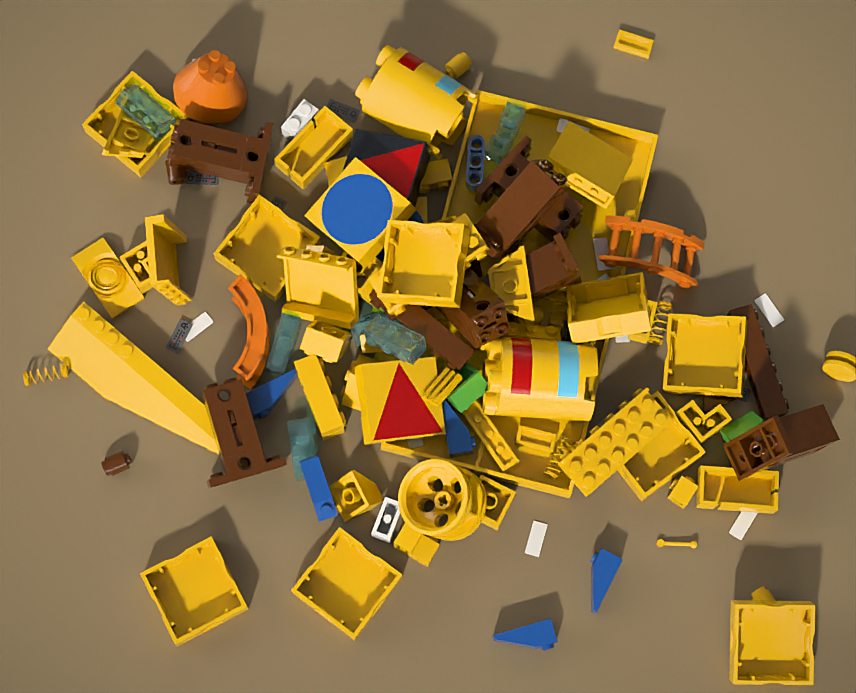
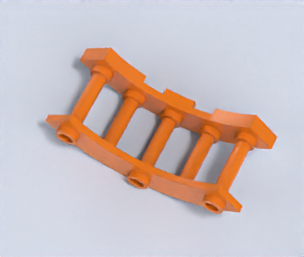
(659, 231)
(256, 352)

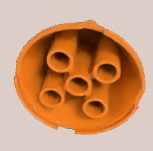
(210, 89)

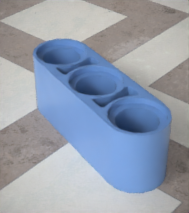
(474, 154)

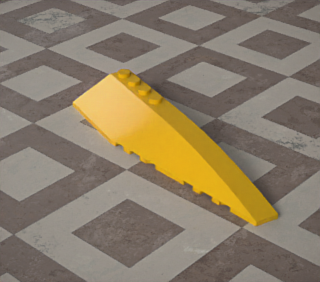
(130, 377)

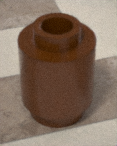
(116, 463)

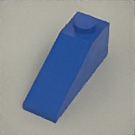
(266, 397)
(457, 434)
(318, 488)
(602, 573)
(533, 635)

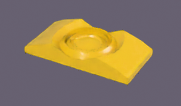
(107, 278)

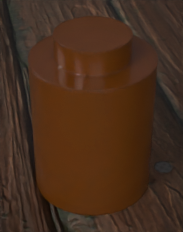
(175, 174)

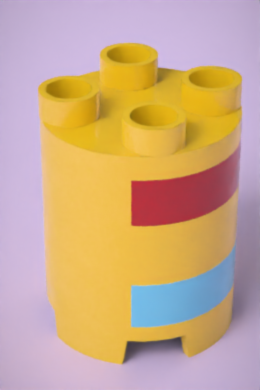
(415, 99)
(539, 378)

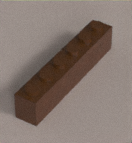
(437, 336)
(760, 369)

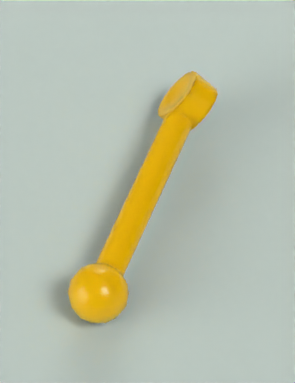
(660, 543)

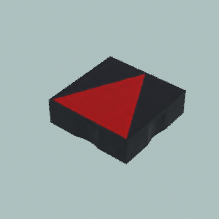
(394, 159)

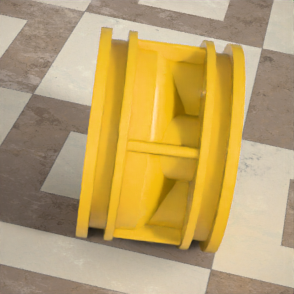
(418, 488)

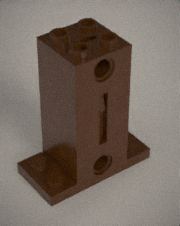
(221, 153)
(521, 207)
(559, 218)
(549, 269)
(481, 312)
(235, 434)
(780, 441)

